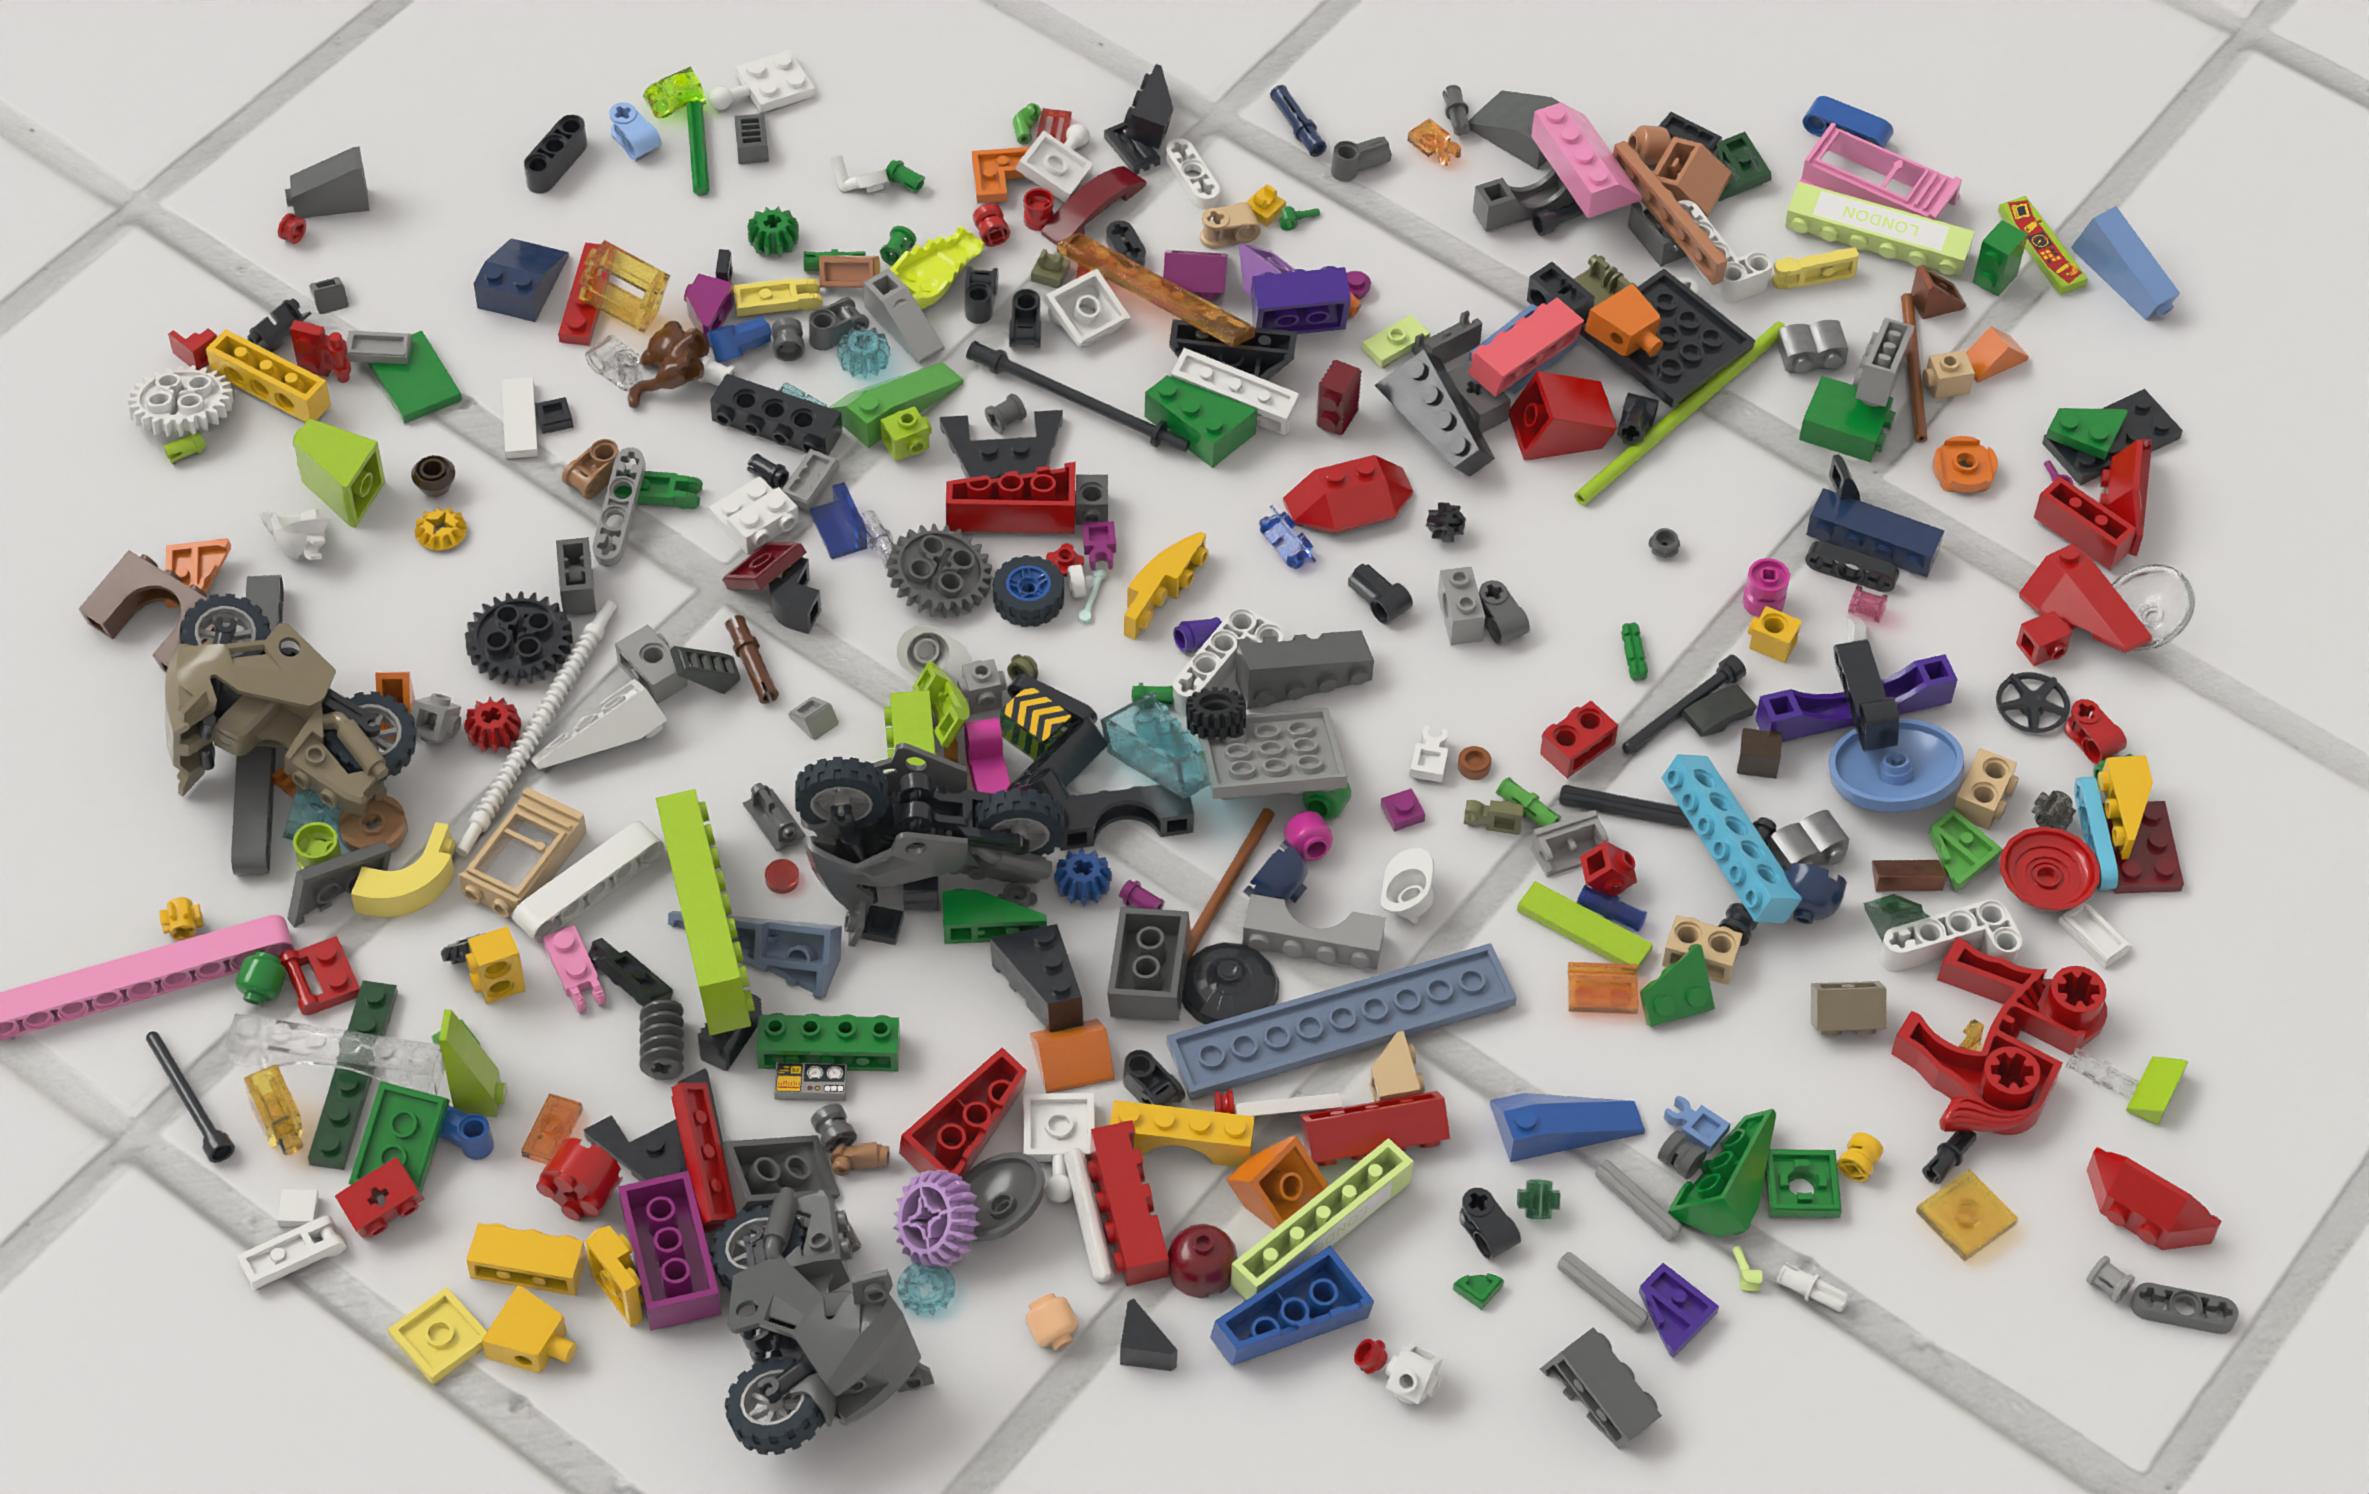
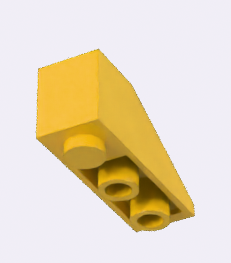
(2126, 789)

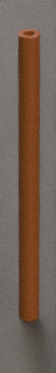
(1914, 371)
(1229, 878)

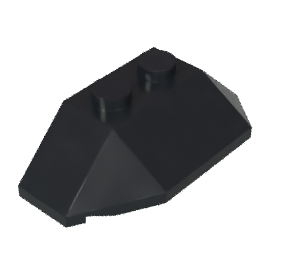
(1258, 356)

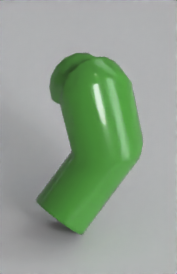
(1024, 121)

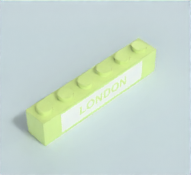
(1879, 229)
(1324, 1219)

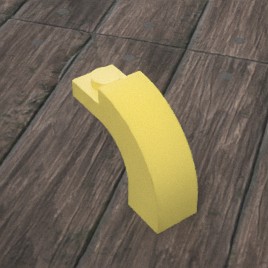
(409, 889)

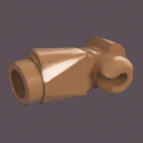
(859, 1157)

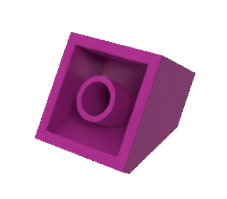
(1197, 271)

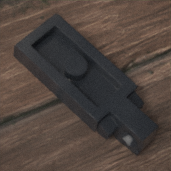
(629, 973)

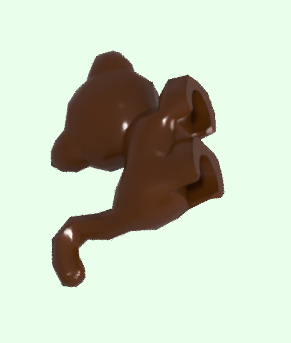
(675, 355)

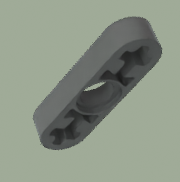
(2197, 1300)

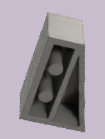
(1604, 1387)

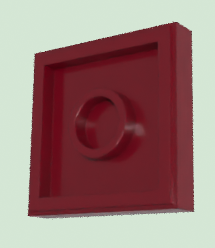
(764, 565)

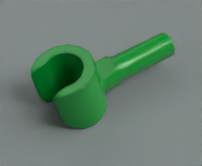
(1290, 216)

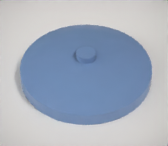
(1901, 777)

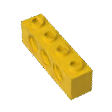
(268, 376)

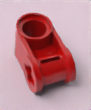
(2094, 735)

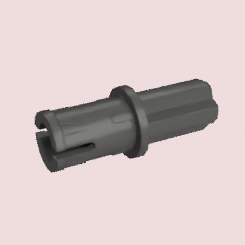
(1456, 109)

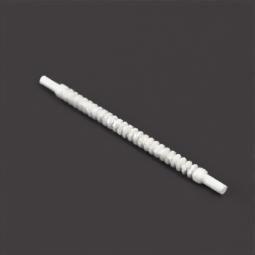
(550, 704)

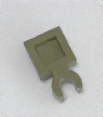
(1499, 816)

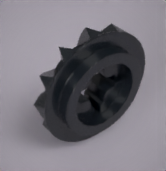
(456, 951)

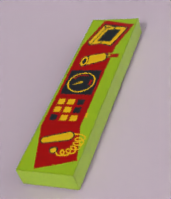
(2044, 245)

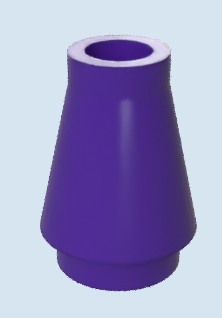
(1194, 633)

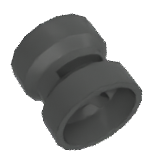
(788, 339)
(832, 1125)
(1682, 1154)

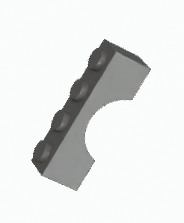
(1352, 942)

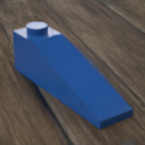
(1555, 1123)

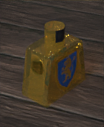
(274, 1109)

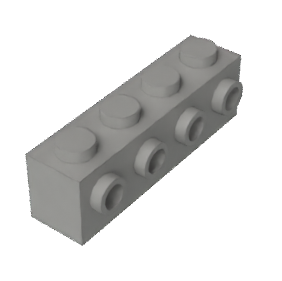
(1882, 362)

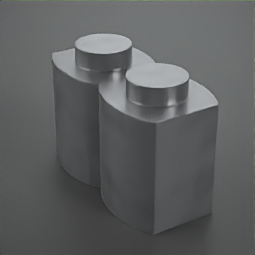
(1812, 346)
(1811, 841)

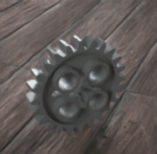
(917, 560)

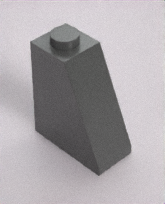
(330, 187)

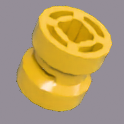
(1861, 1155)

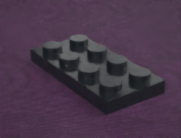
(2143, 421)

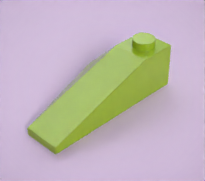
(469, 1071)

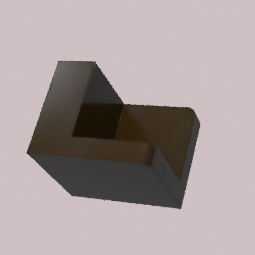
(1759, 753)

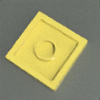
(438, 1335)

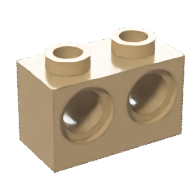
(1985, 787)
(1711, 938)

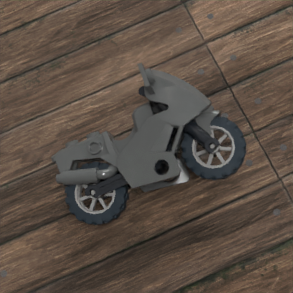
(916, 827)
(821, 1346)

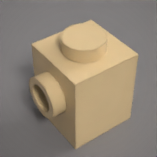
(1949, 374)

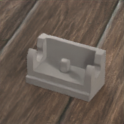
(1563, 842)

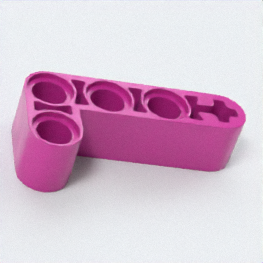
(985, 755)

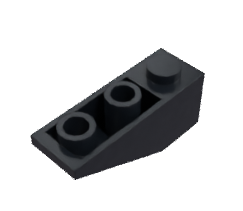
(1151, 111)

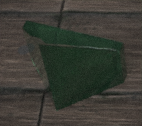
(1892, 912)

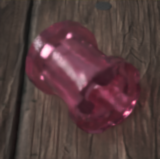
(1868, 604)

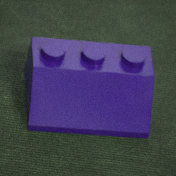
(1301, 300)

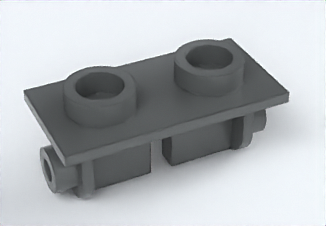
(773, 817)

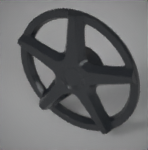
(2033, 702)

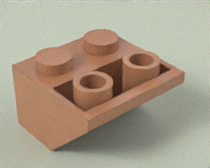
(1692, 173)

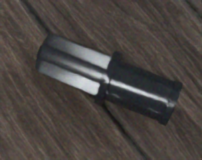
(1948, 1155)

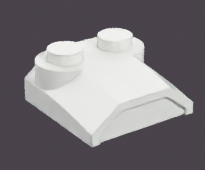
(1086, 309)

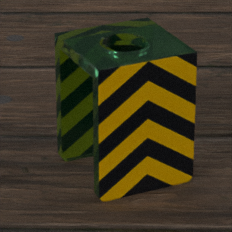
(1032, 722)

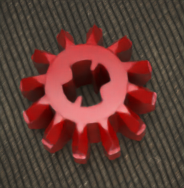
(492, 725)

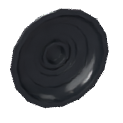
(1228, 982)

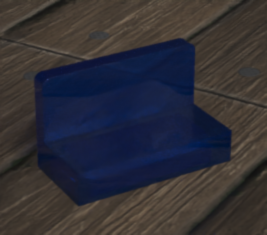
(840, 524)

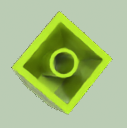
(339, 468)

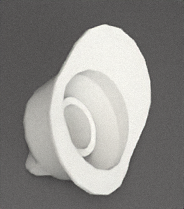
(929, 643)
(1408, 884)

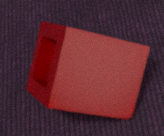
(192, 349)

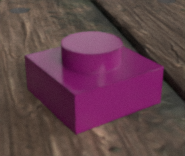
(1402, 809)

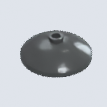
(1006, 1192)

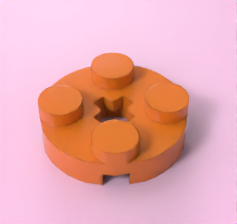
(1962, 479)

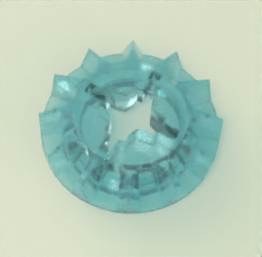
(917, 1276)

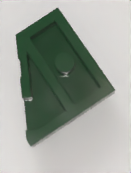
(1745, 164)

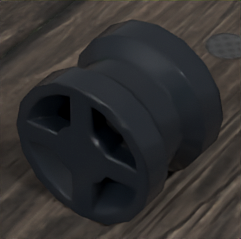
(1739, 921)

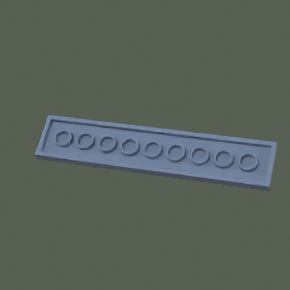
(1340, 1020)

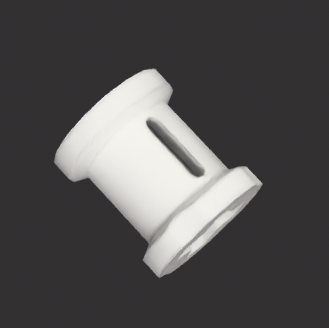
(715, 372)

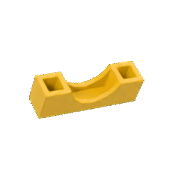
(1218, 1135)

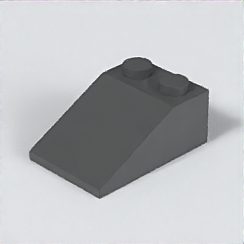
(1509, 123)
(764, 1166)

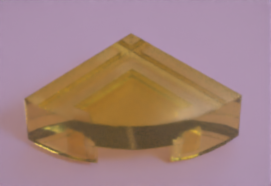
(1973, 1035)

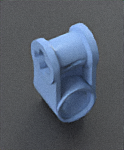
(633, 130)

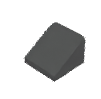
(329, 295)

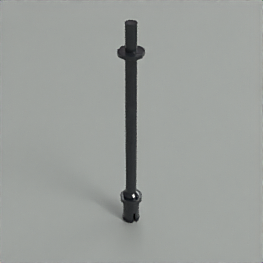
(998, 362)

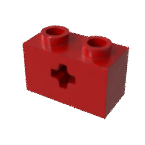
(361, 1202)

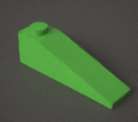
(866, 406)

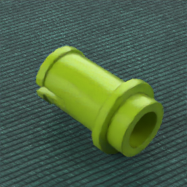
(184, 446)

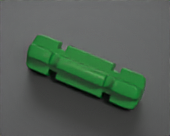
(1634, 651)

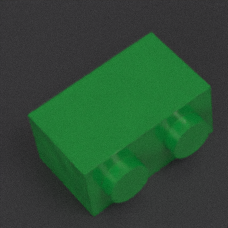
(2000, 258)

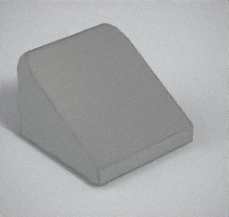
(814, 717)

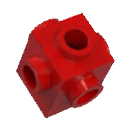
(1608, 869)

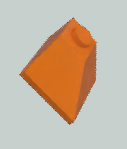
(1277, 1181)

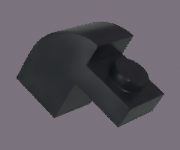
(792, 600)

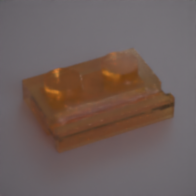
(1602, 987)

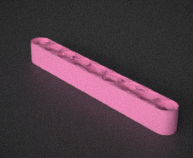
(139, 976)

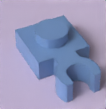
(1699, 1126)

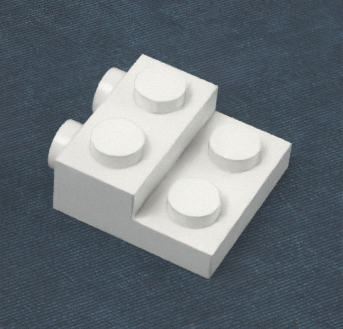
(755, 514)

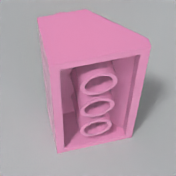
(1582, 160)

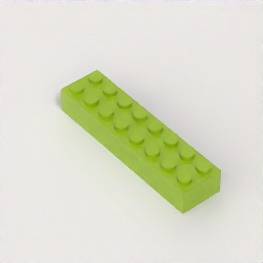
(705, 912)

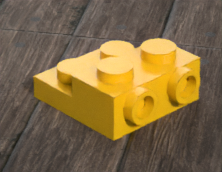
(614, 1272)

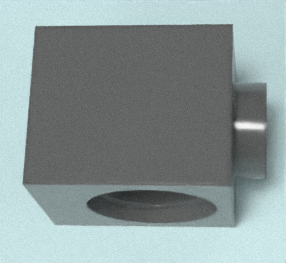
(1091, 498)

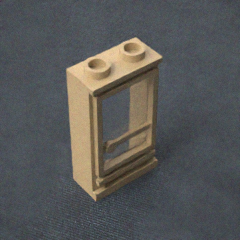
(523, 852)

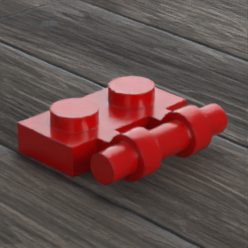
(319, 351)

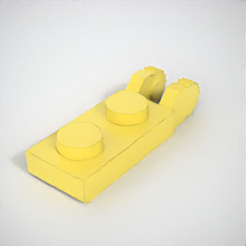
(1815, 269)
(777, 296)

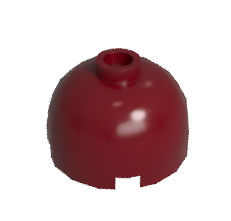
(1201, 1260)

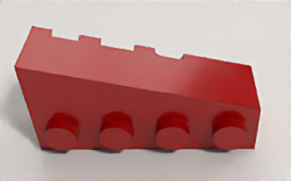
(1014, 502)
(965, 1119)
(1126, 1204)

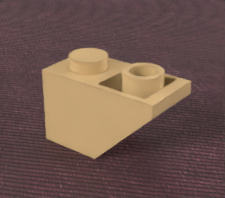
(1394, 1071)

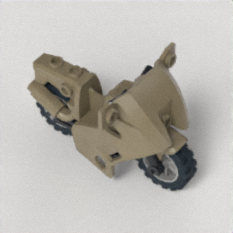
(276, 699)

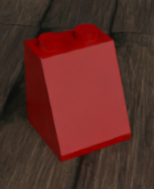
(1561, 416)

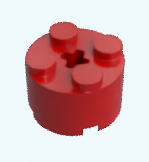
(580, 1179)

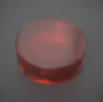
(782, 876)

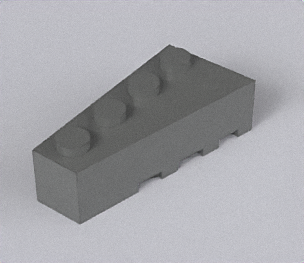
(1301, 667)

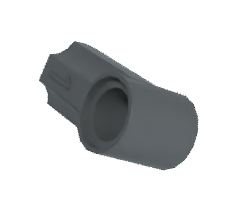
(1353, 157)

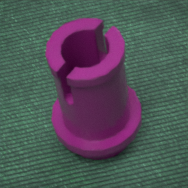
(1134, 894)

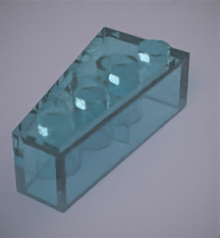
(1156, 746)

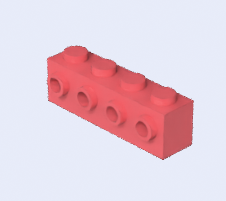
(1525, 346)

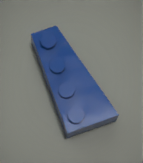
(1296, 1307)

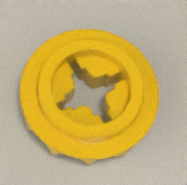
(444, 538)

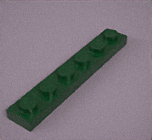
(349, 1088)

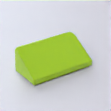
(2156, 1088)

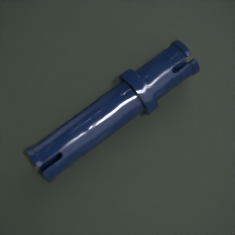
(1303, 128)

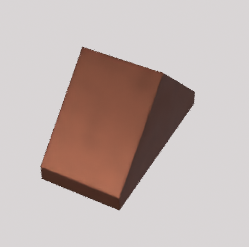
(1934, 294)

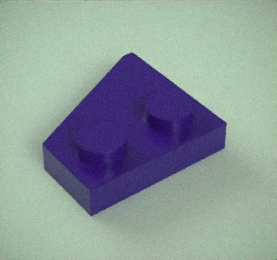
(1675, 1307)

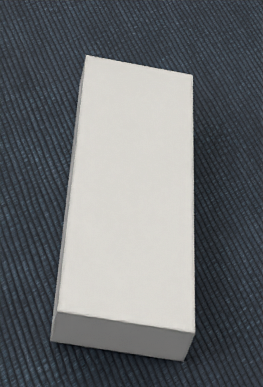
(519, 418)
(1289, 1105)

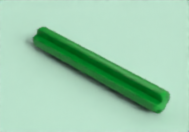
(697, 147)

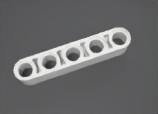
(588, 881)

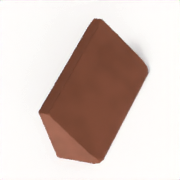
(1908, 875)

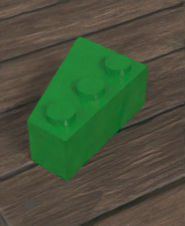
(1204, 418)

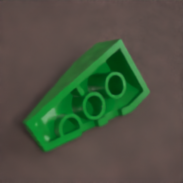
(1731, 1183)

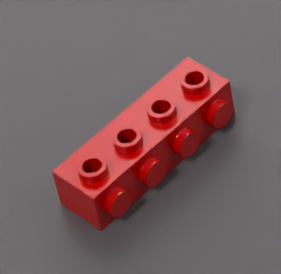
(1363, 1127)

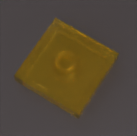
(1966, 1215)

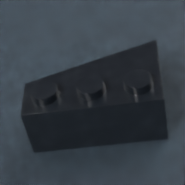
(1041, 973)

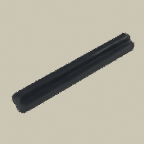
(1623, 805)

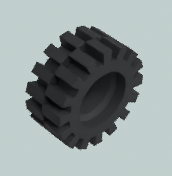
(1216, 713)

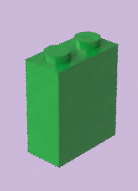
(1845, 423)

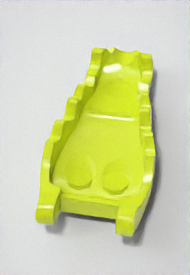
(933, 268)

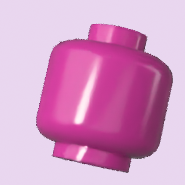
(1309, 835)

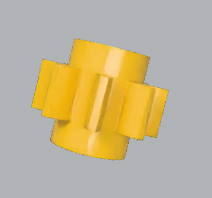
(181, 918)

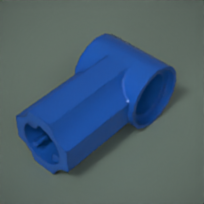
(732, 340)
(460, 1128)

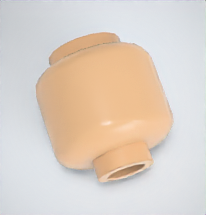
(1052, 1321)

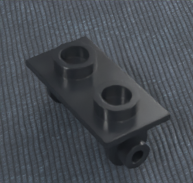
(269, 335)

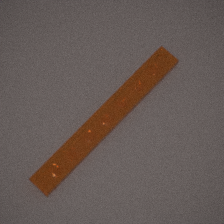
(1156, 289)

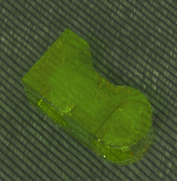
(673, 93)

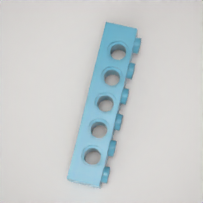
(1731, 838)

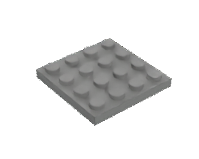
(1276, 756)

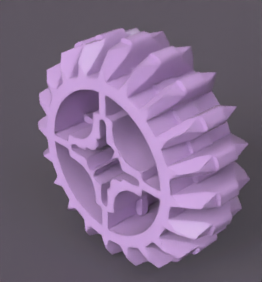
(936, 1218)

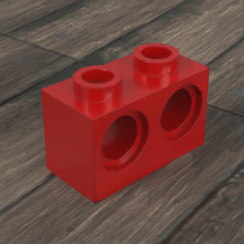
(1578, 738)

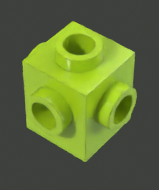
(905, 433)

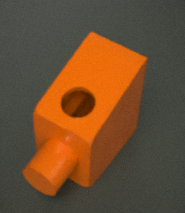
(1626, 323)

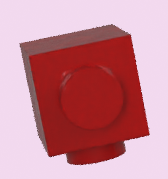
(2044, 638)

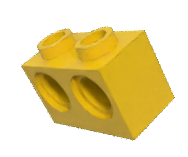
(495, 965)

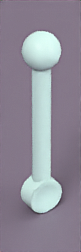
(1085, 615)

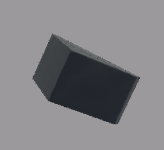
(1144, 1342)

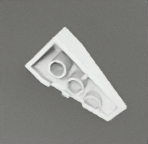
(622, 719)

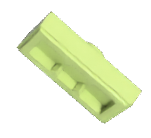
(1394, 341)

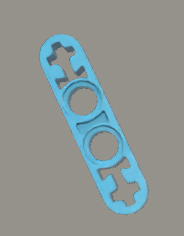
(2096, 830)

